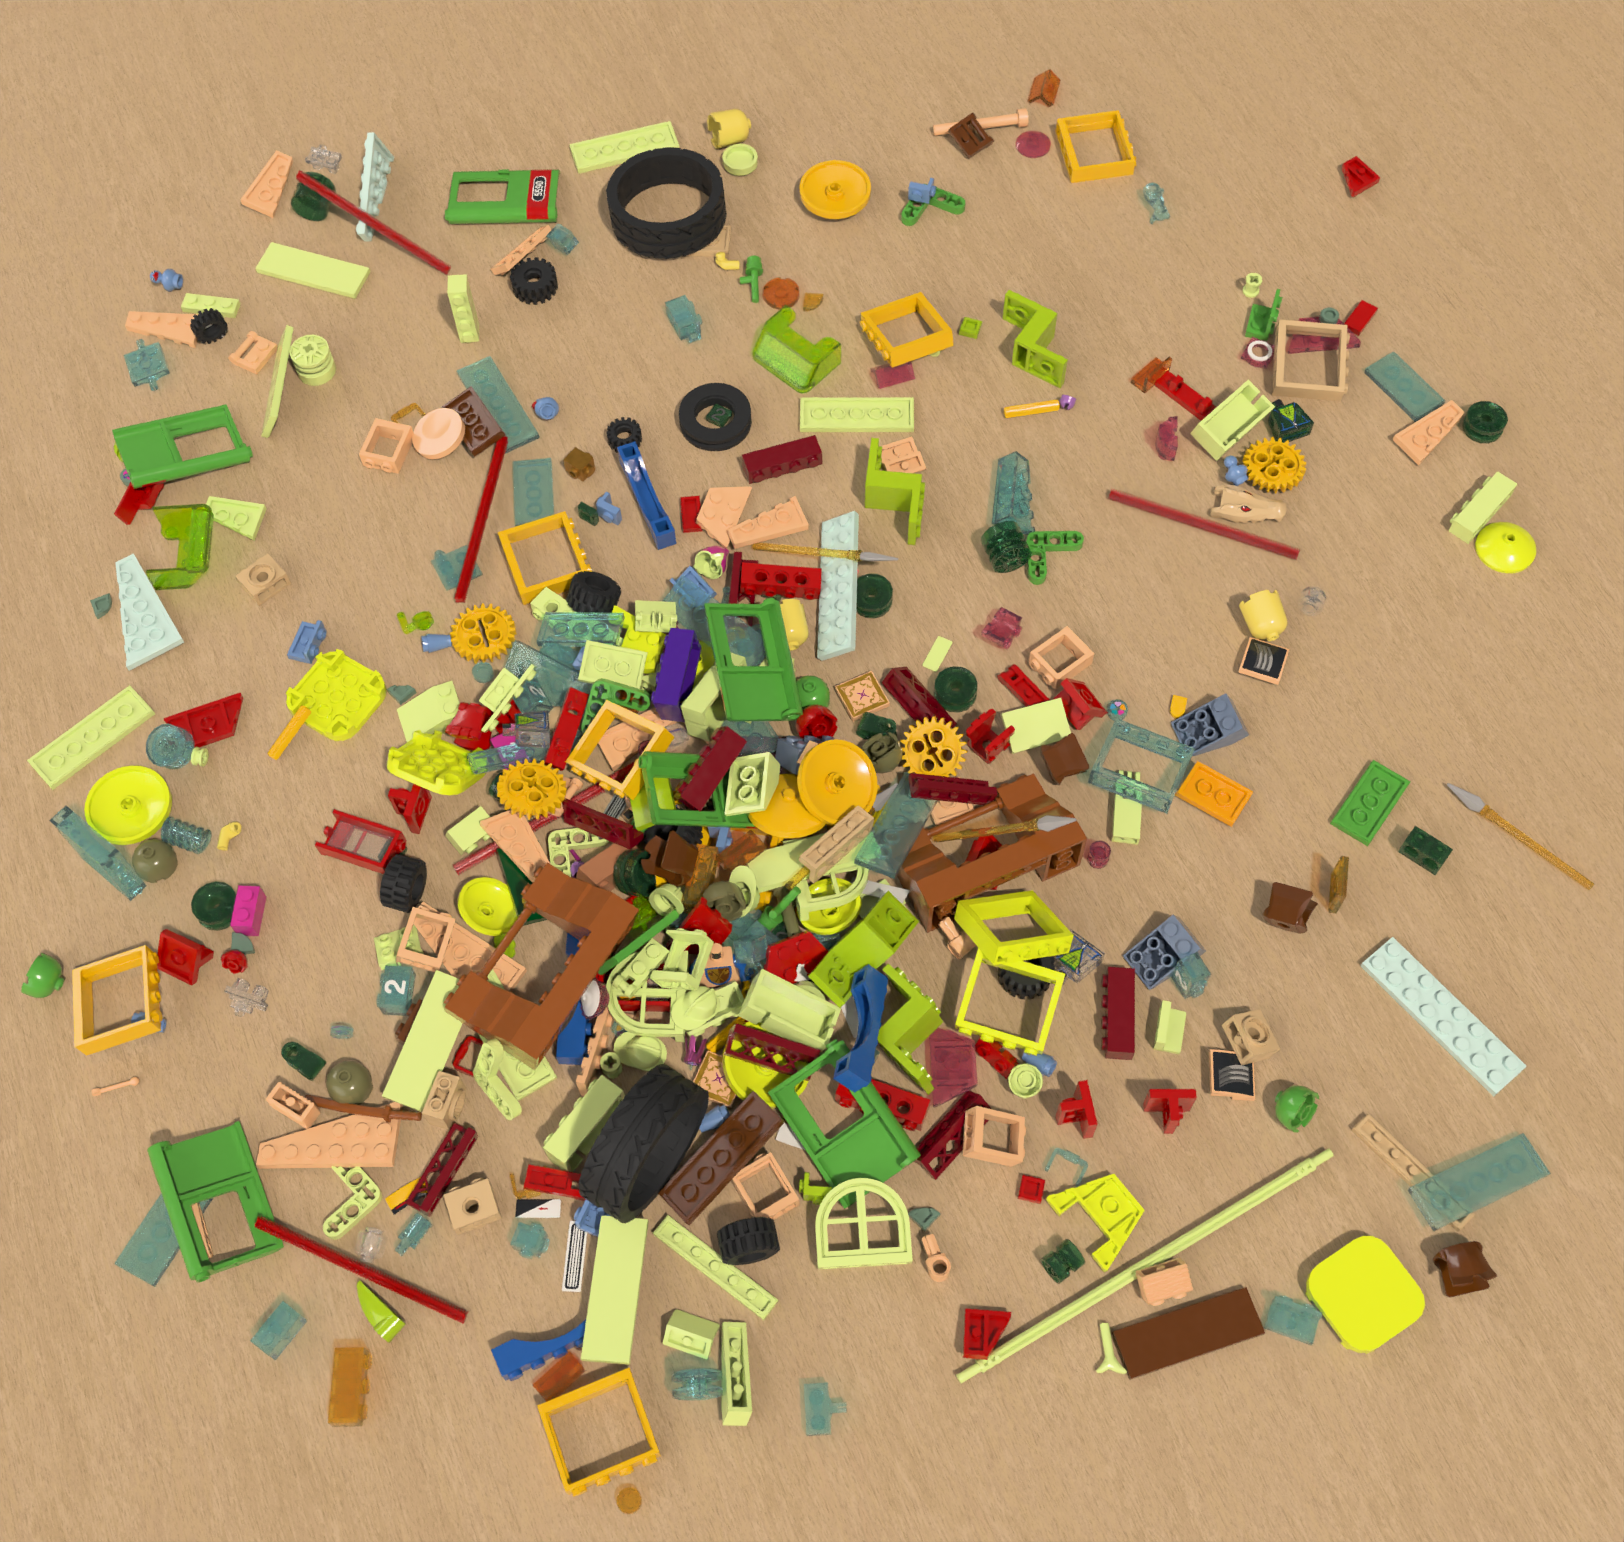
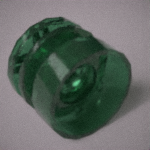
(309, 203)
(1006, 546)

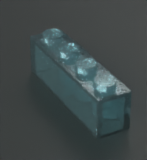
(1012, 492)

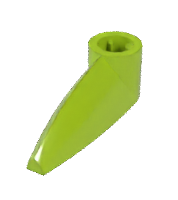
(379, 1315)

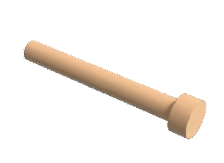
(1019, 118)

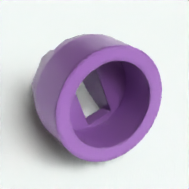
(1067, 400)
(574, 868)

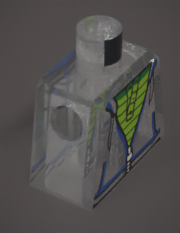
(530, 729)
(1080, 960)

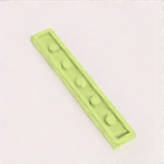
(711, 1265)

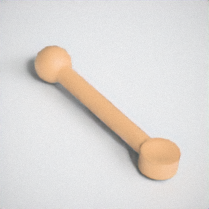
(134, 1081)

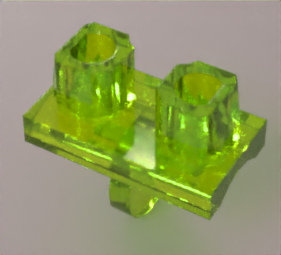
(645, 913)

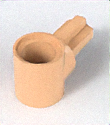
(959, 942)
(935, 1257)

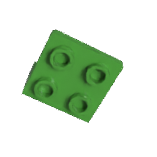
(1261, 319)

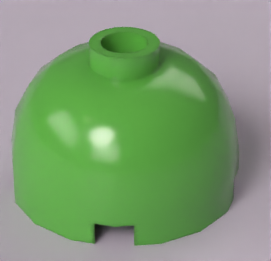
(813, 691)
(43, 977)
(1295, 1106)

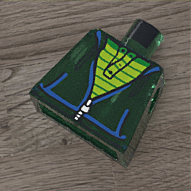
(1289, 421)

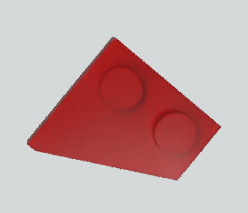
(1358, 176)
(983, 1331)

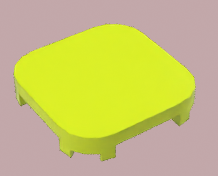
(338, 694)
(433, 764)
(1365, 1294)

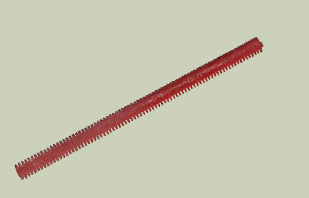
(372, 222)
(481, 519)
(1204, 524)
(580, 798)
(361, 1270)

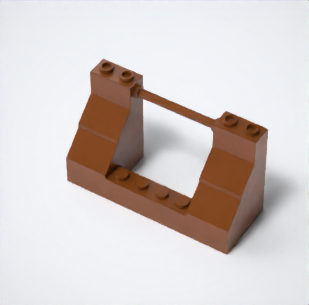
(939, 884)
(522, 1027)

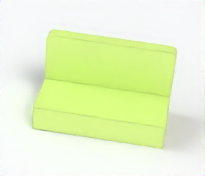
(1169, 1029)
(690, 1334)

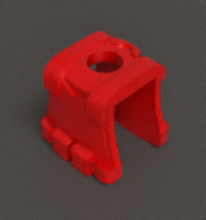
(468, 725)
(981, 732)

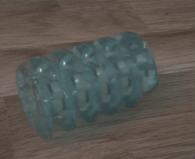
(185, 836)

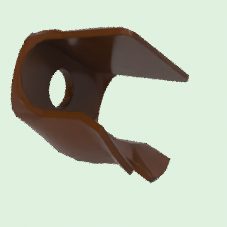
(1064, 758)
(671, 859)
(1289, 908)
(1463, 1268)

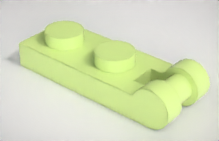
(641, 968)

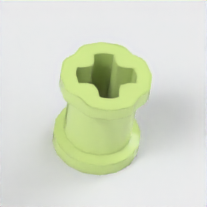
(1252, 285)
(605, 1062)

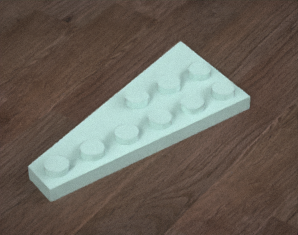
(374, 181)
(144, 619)

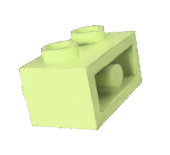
(468, 832)

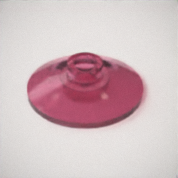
(1033, 144)

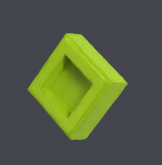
(970, 327)

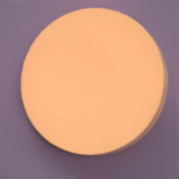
(438, 433)

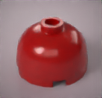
(816, 722)

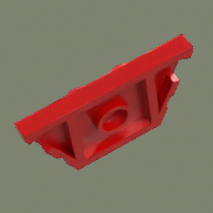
(210, 721)
(707, 920)
(788, 953)

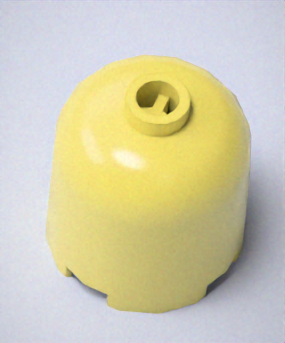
(728, 127)
(1264, 615)
(794, 622)

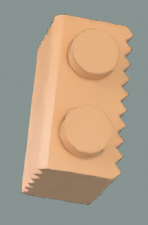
(293, 1105)
(1164, 1281)

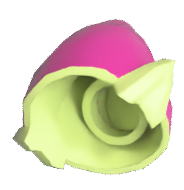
(711, 561)

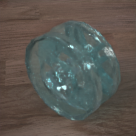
(169, 746)
(697, 1384)

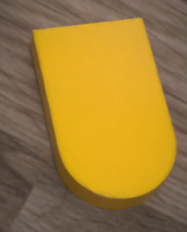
(1178, 706)

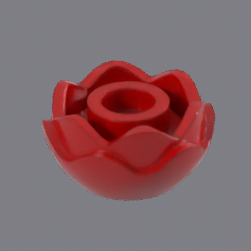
(234, 961)

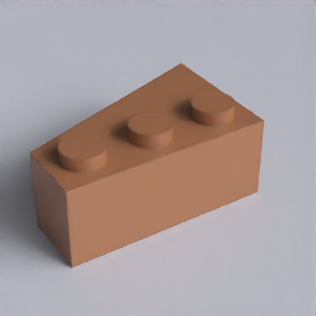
(600, 868)

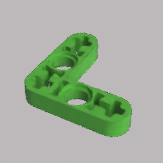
(955, 206)
(1041, 549)
(610, 695)

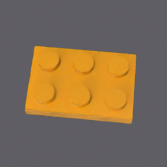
(1214, 793)

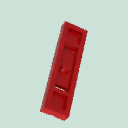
(1185, 395)
(566, 728)

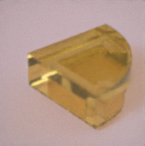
(812, 301)

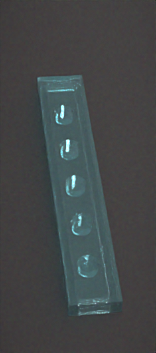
(502, 756)

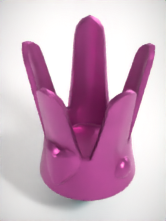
(691, 1057)

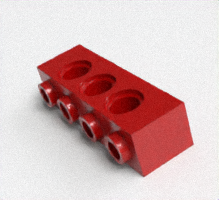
(789, 575)
(896, 1097)

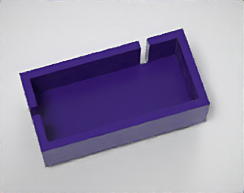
(676, 674)

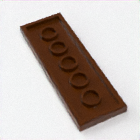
(721, 1158)
(1188, 1333)

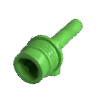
(753, 270)
(772, 915)

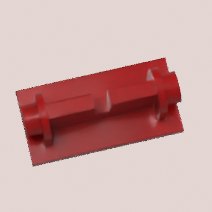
(1002, 1062)

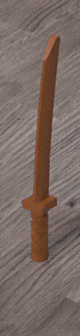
(387, 1113)

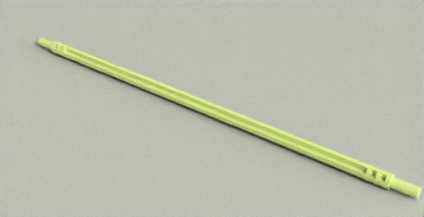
(1159, 1256)

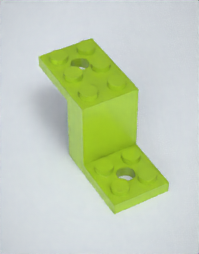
(1031, 343)
(894, 491)
(867, 943)
(909, 1027)

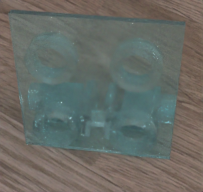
(450, 566)

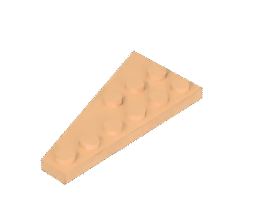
(468, 952)
(342, 1142)

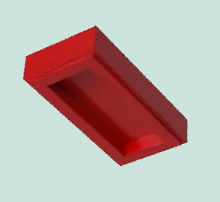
(1360, 317)
(690, 509)

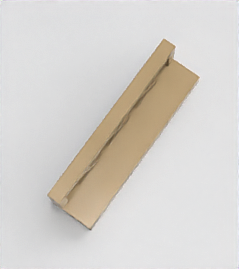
(837, 843)

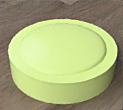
(740, 159)

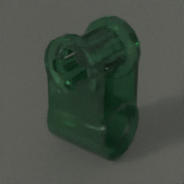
(872, 725)
(305, 1061)

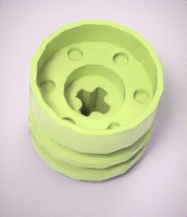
(312, 360)

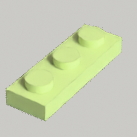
(226, 306)

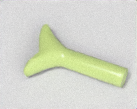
(1110, 1361)

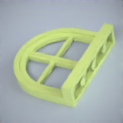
(807, 904)
(642, 1028)
(862, 1257)

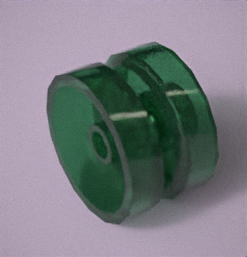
(630, 875)

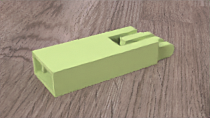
(1126, 817)

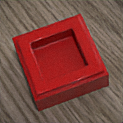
(1031, 1189)

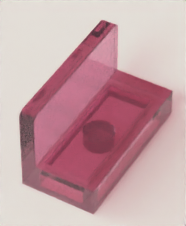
(890, 376)

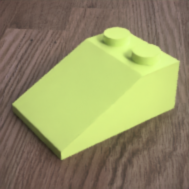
(429, 710)
(751, 783)

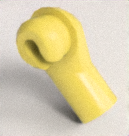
(725, 263)
(227, 833)

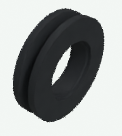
(715, 438)

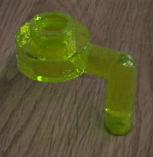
(421, 621)

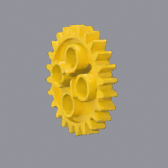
(1274, 465)
(501, 628)
(949, 741)
(531, 789)

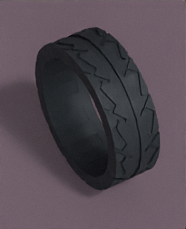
(666, 167)
(643, 1143)

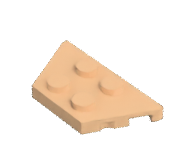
(722, 511)

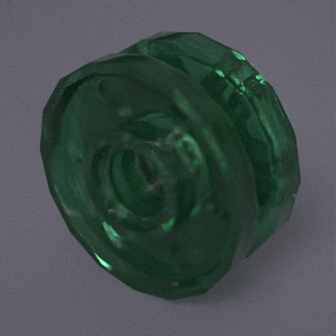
(1485, 422)
(873, 606)
(956, 678)
(208, 897)

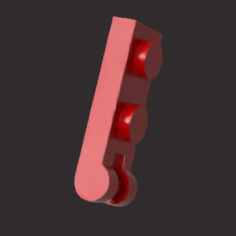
(1022, 686)
(552, 1181)

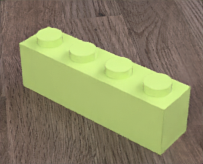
(463, 308)
(1482, 507)

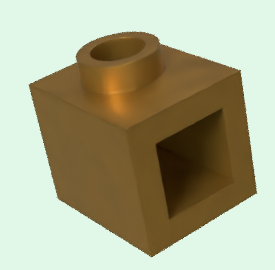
(579, 464)

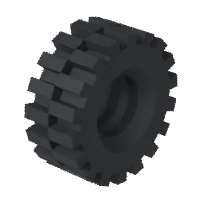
(537, 290)

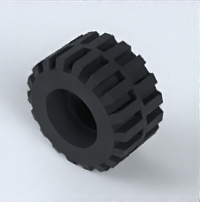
(593, 593)
(691, 834)
(403, 883)
(1024, 985)
(748, 1241)

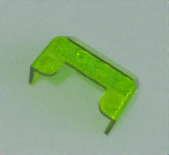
(793, 356)
(193, 529)

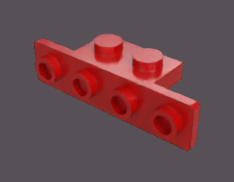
(137, 500)

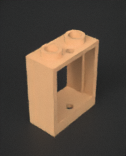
(391, 430)
(1074, 645)
(420, 960)
(974, 1136)
(778, 1208)

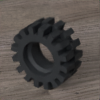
(204, 319)
(621, 427)

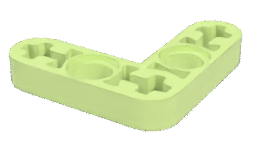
(563, 848)
(486, 1077)
(357, 1199)

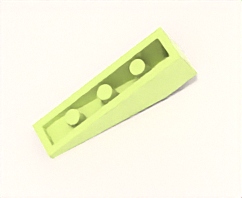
(735, 1379)

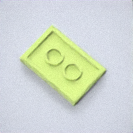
(612, 663)
(1036, 725)

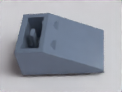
(1211, 726)
(791, 748)
(1161, 950)

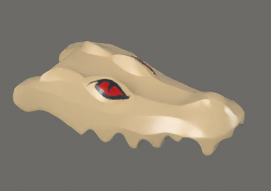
(1244, 506)

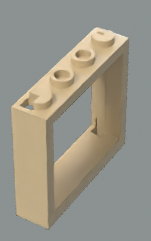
(1302, 390)

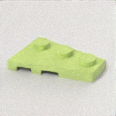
(238, 515)

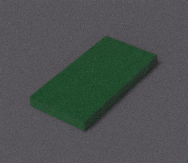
(516, 882)

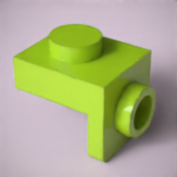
(812, 1193)

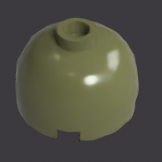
(884, 752)
(154, 860)
(725, 898)
(349, 1083)

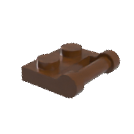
(965, 137)

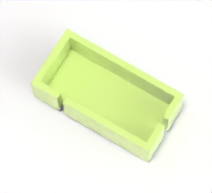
(1232, 420)
(704, 706)
(789, 1011)
(583, 1124)

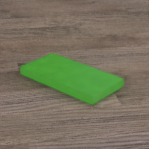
(1370, 803)
(639, 941)

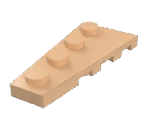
(268, 186)
(521, 250)
(163, 325)
(1425, 434)
(779, 522)
(623, 740)
(517, 841)
(595, 1047)

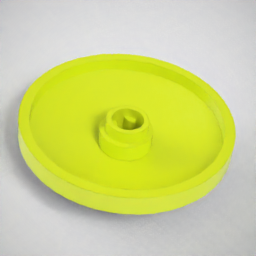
(128, 805)
(747, 1077)

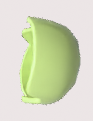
(1025, 1080)

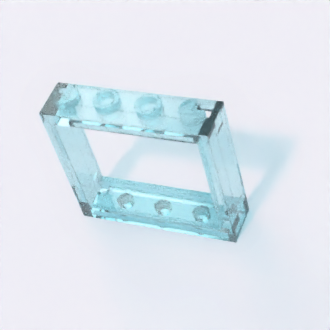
(1130, 787)
(98, 853)

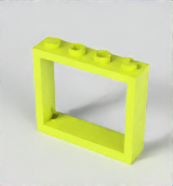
(972, 912)
(1010, 1041)

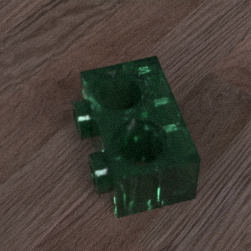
(1425, 850)

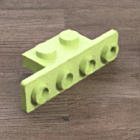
(502, 691)
(730, 1005)

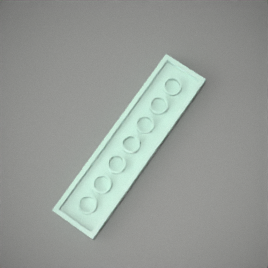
(838, 588)
(1443, 1016)

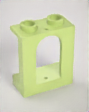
(681, 980)

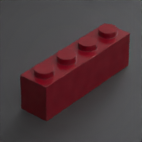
(782, 459)
(710, 768)
(1119, 1013)

